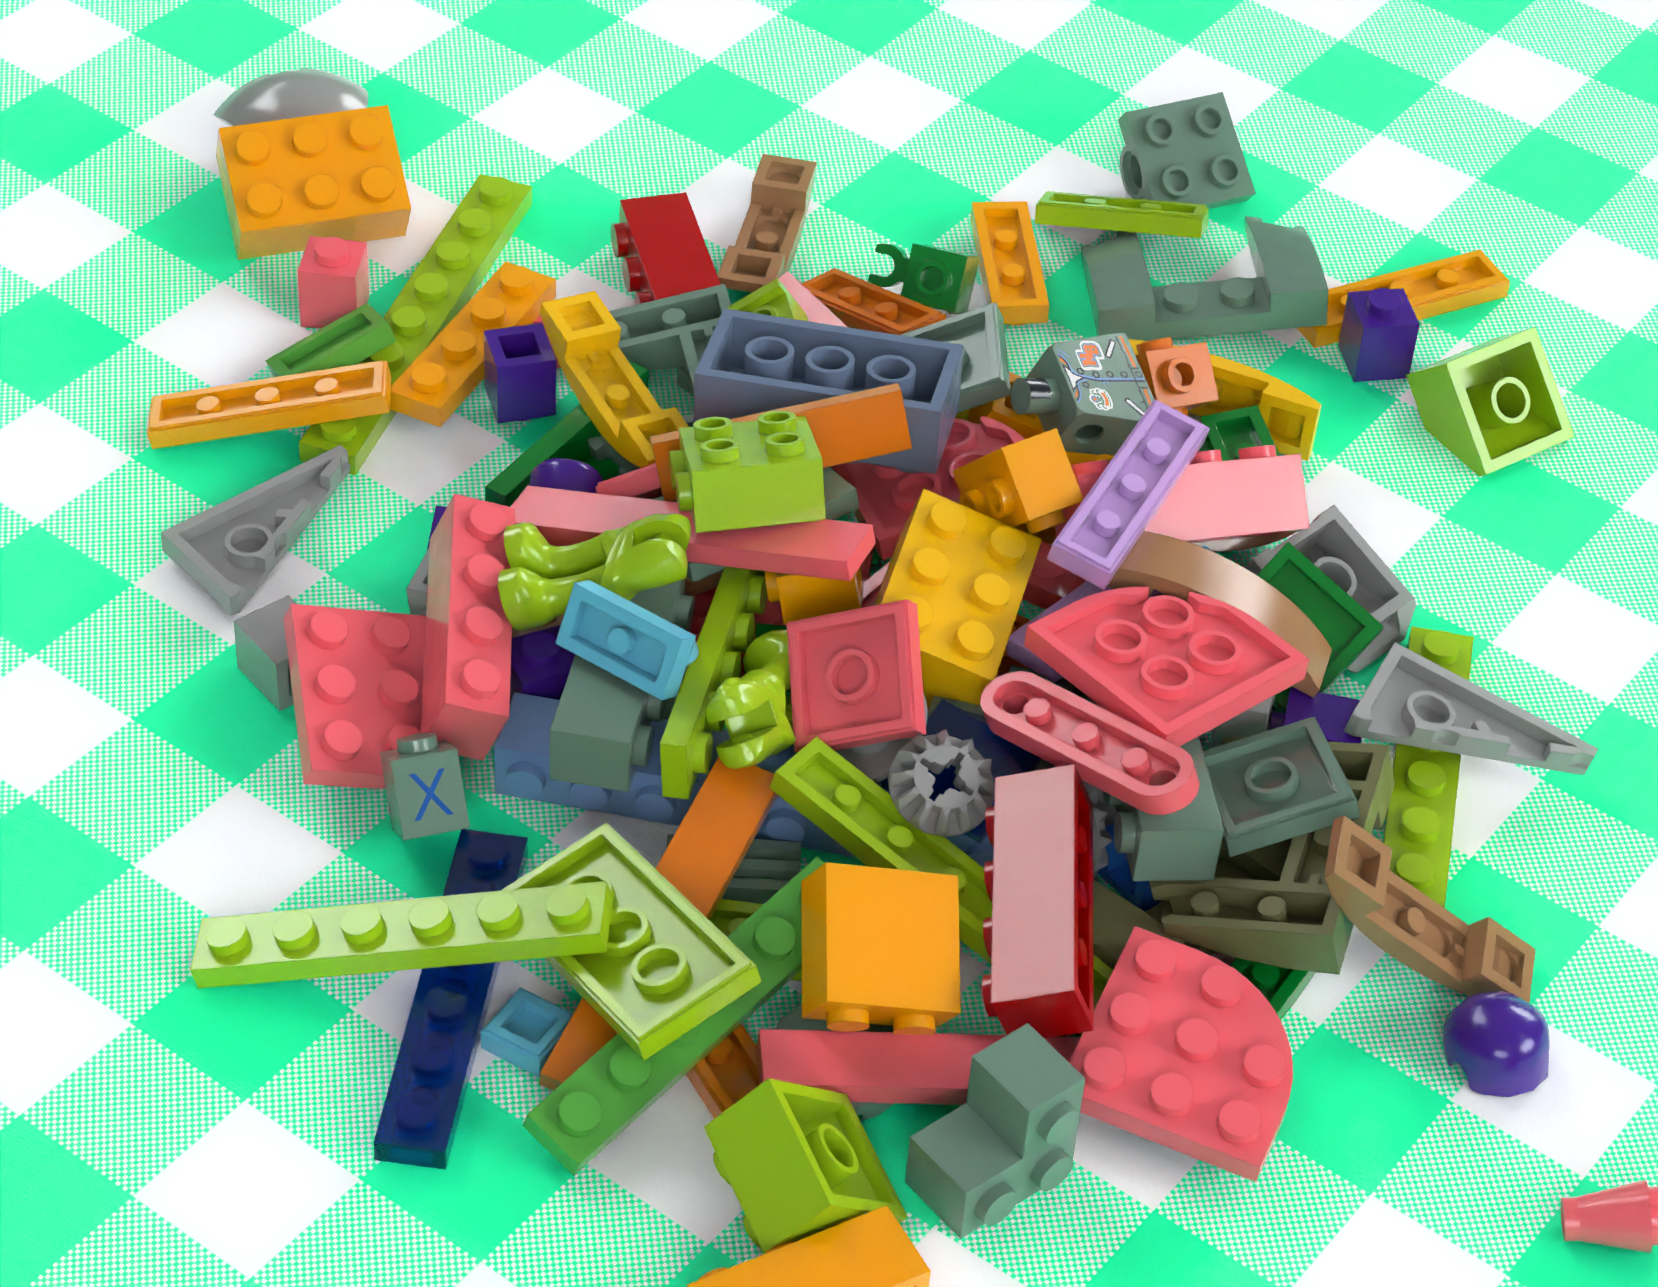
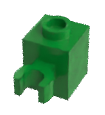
(931, 275)

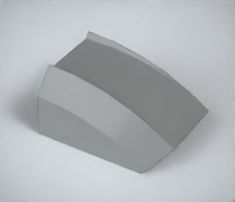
(1359, 571)

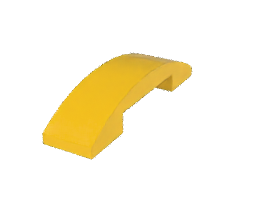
(602, 378)
(1286, 410)

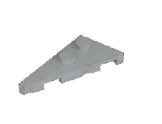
(245, 537)
(1438, 710)

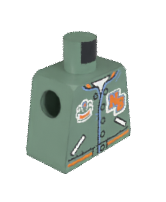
(1087, 392)

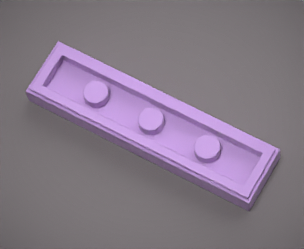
(1128, 494)

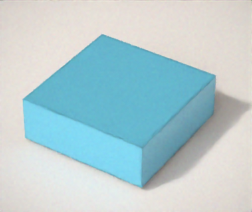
(525, 1031)

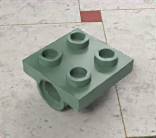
(1184, 154)

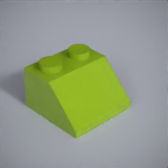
(1493, 402)
(798, 1162)

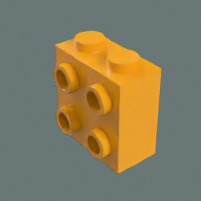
(880, 948)

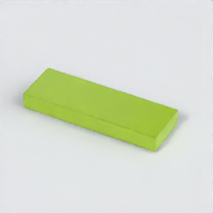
(1122, 214)

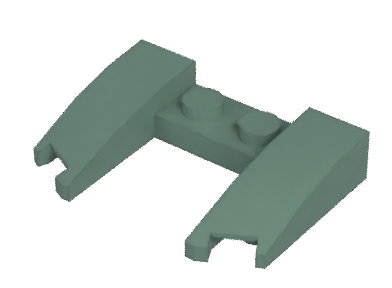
(1283, 295)
(665, 336)

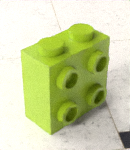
(748, 472)

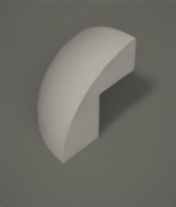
(291, 96)

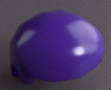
(1498, 1043)

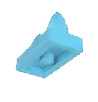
(626, 640)

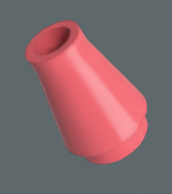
(1613, 1217)

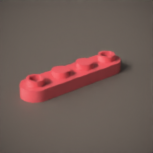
(1101, 745)

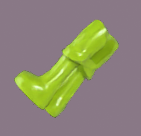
(621, 560)
(756, 704)

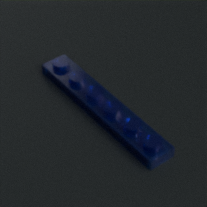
(445, 1022)

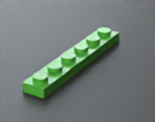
(620, 1086)

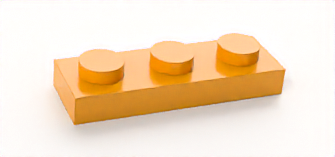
(1010, 261)

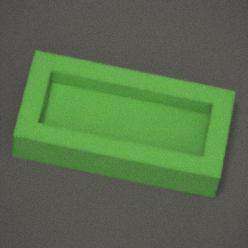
(335, 345)

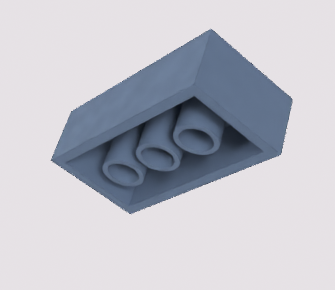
(782, 362)

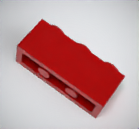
(661, 247)

